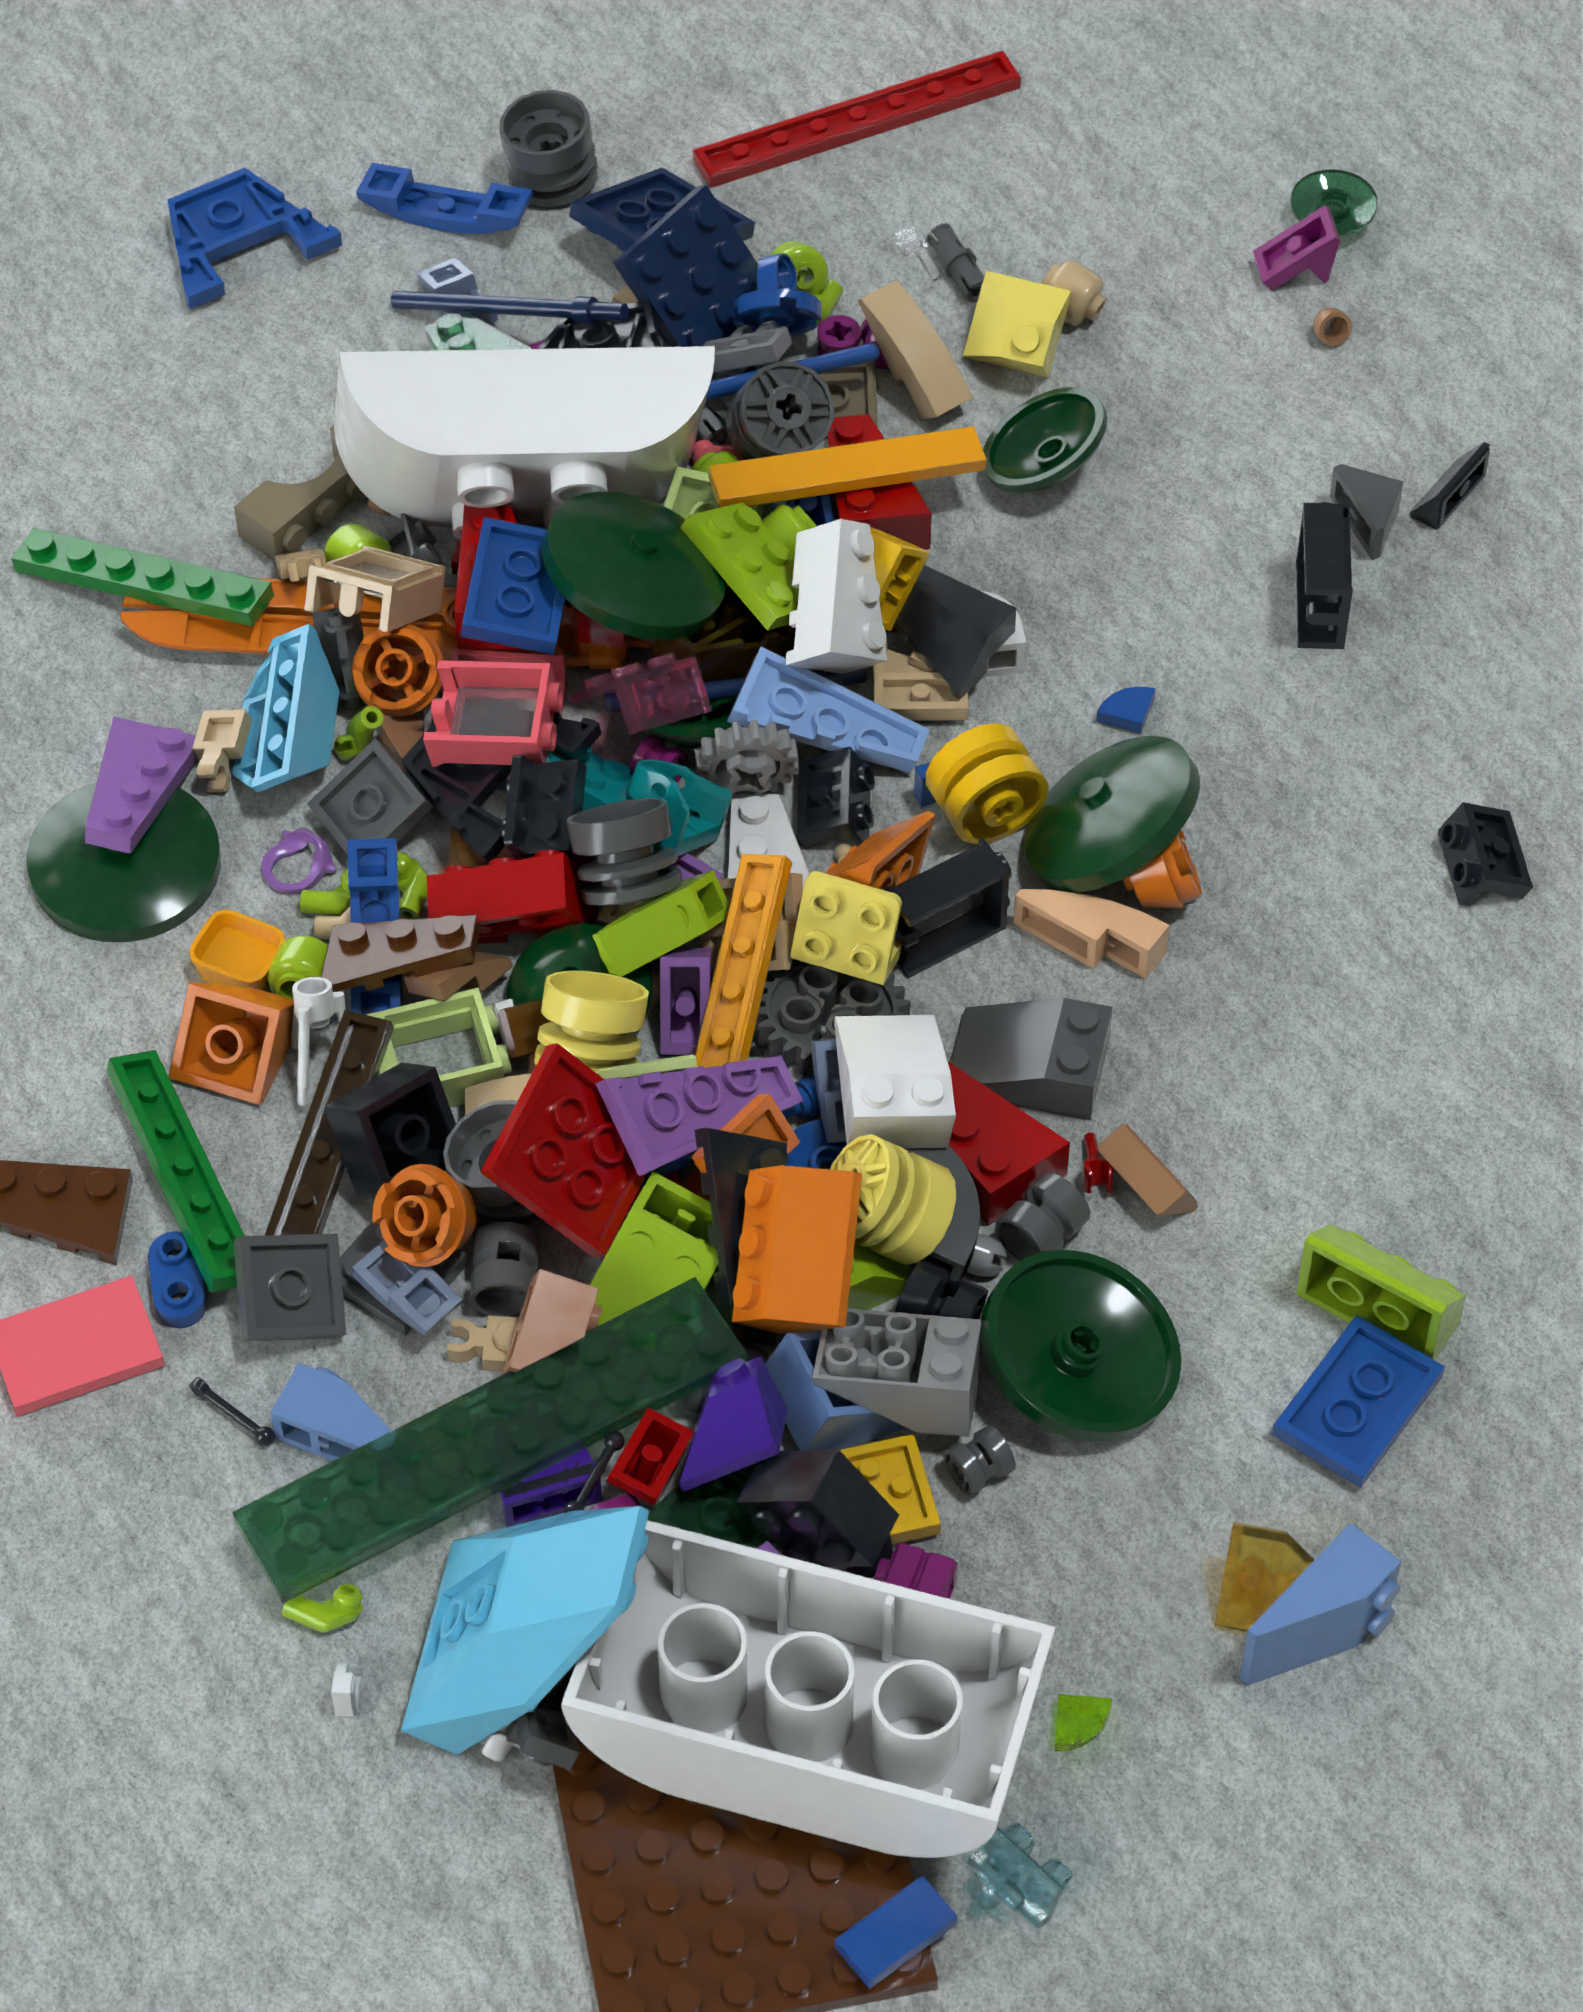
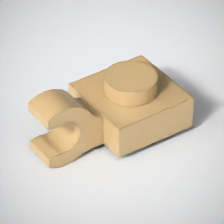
(220, 738)

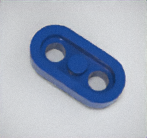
(175, 1276)

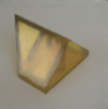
(1256, 1573)

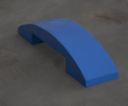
(439, 207)
(374, 898)

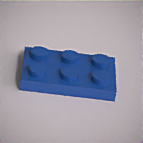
(511, 591)
(1358, 1400)

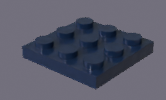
(634, 206)
(691, 271)

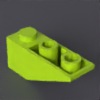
(662, 924)

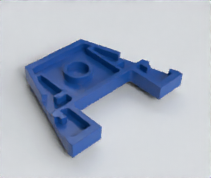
(231, 217)

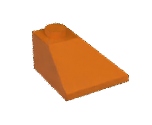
(232, 1040)

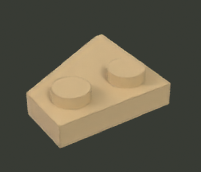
(915, 690)

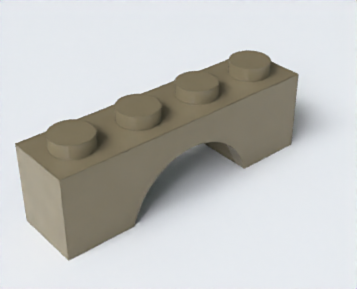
(283, 516)

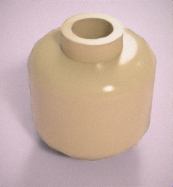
(1085, 288)

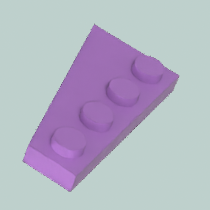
(136, 781)
(662, 1110)

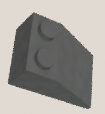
(1037, 1052)

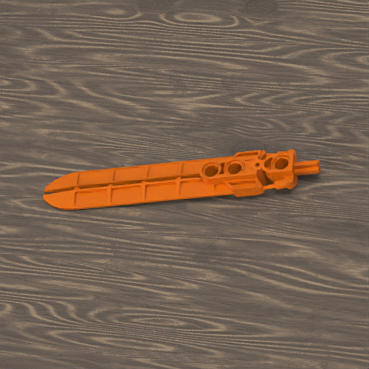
(286, 613)

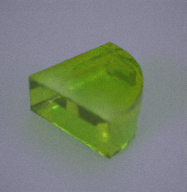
(1080, 1720)

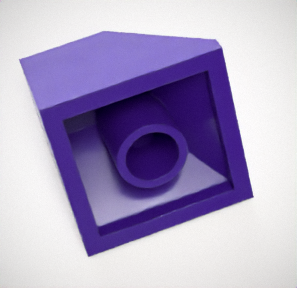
(736, 1424)

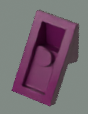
(1303, 246)

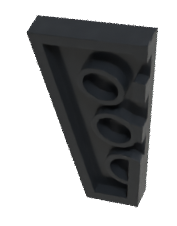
(727, 1172)

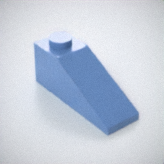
(324, 1414)

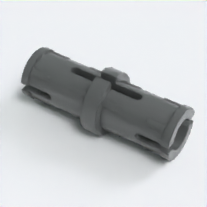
(957, 260)

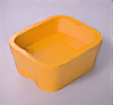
(235, 950)

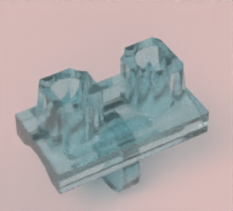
(1016, 1877)

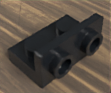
(834, 798)
(540, 804)
(1483, 853)

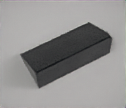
(1452, 487)

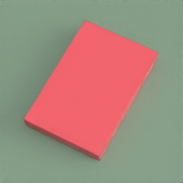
(76, 1346)

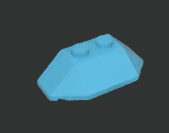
(291, 712)

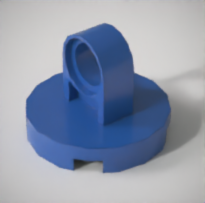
(777, 299)

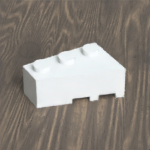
(837, 600)

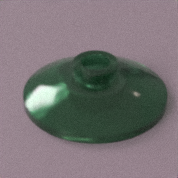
(1344, 193)

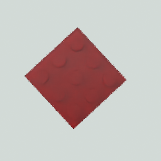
(566, 1154)

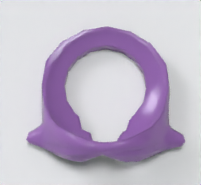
(289, 845)

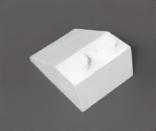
(895, 1080)

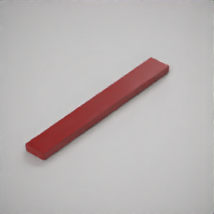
(856, 119)

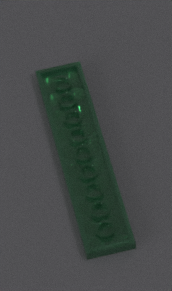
(486, 1440)

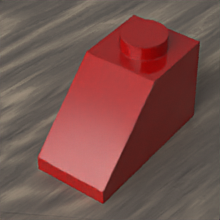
(651, 1457)

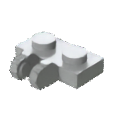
(750, 348)

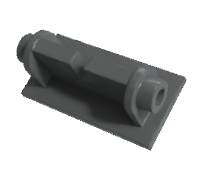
(414, 541)
(340, 639)

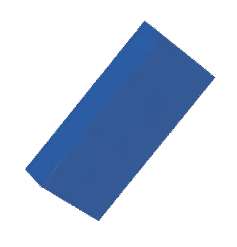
(896, 1932)

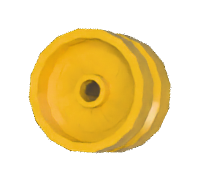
(986, 783)

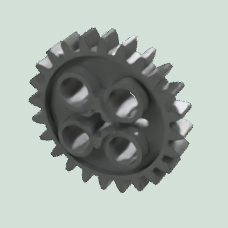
(804, 999)

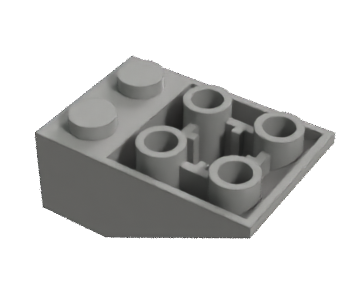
(905, 1368)

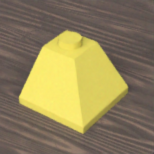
(1017, 324)

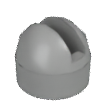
(982, 1255)

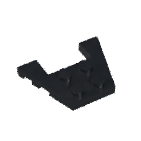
(636, 331)
(463, 788)

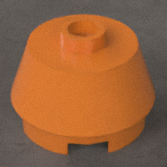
(397, 670)
(1167, 879)
(424, 1215)

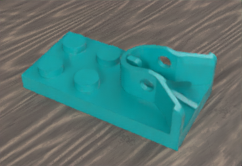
(694, 811)

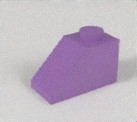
(683, 998)

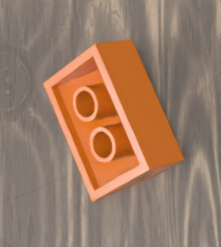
(888, 854)
(796, 1249)

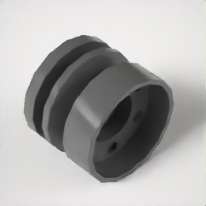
(549, 147)
(757, 424)
(626, 861)
(466, 1154)

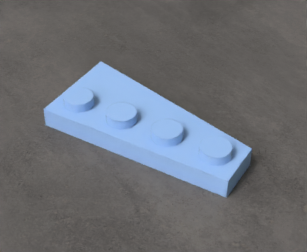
(825, 714)

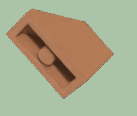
(552, 1318)

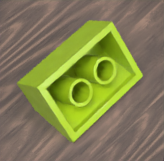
(1356, 1278)

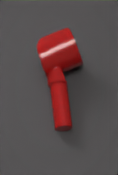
(1096, 1169)

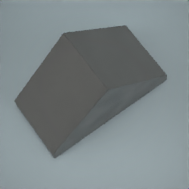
(1372, 502)

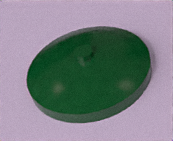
(631, 566)
(1112, 814)
(118, 893)
(1080, 1345)

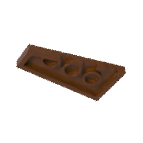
(66, 1205)

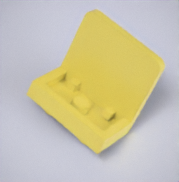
(847, 927)

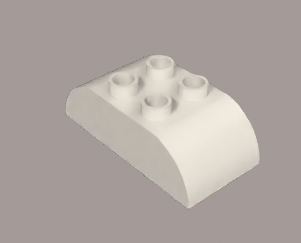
(516, 426)
(810, 1696)

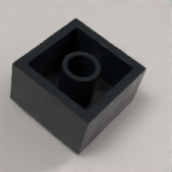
(391, 1125)
(818, 1508)

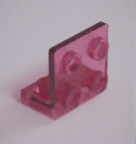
(653, 695)

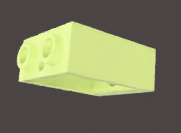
(438, 1018)

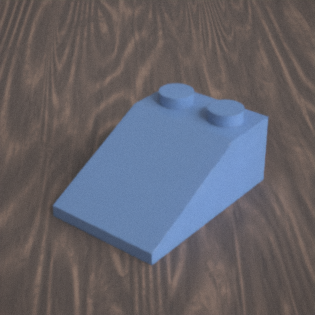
(814, 1414)
(1325, 1609)

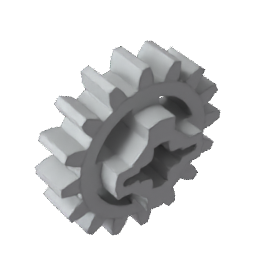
(748, 758)

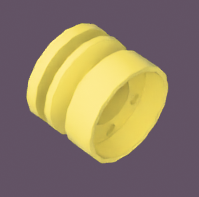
(593, 1017)
(902, 1198)

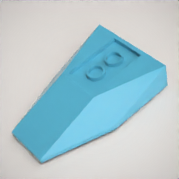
(518, 1617)

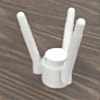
(312, 1009)

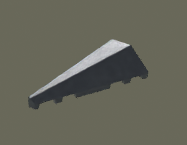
(954, 627)

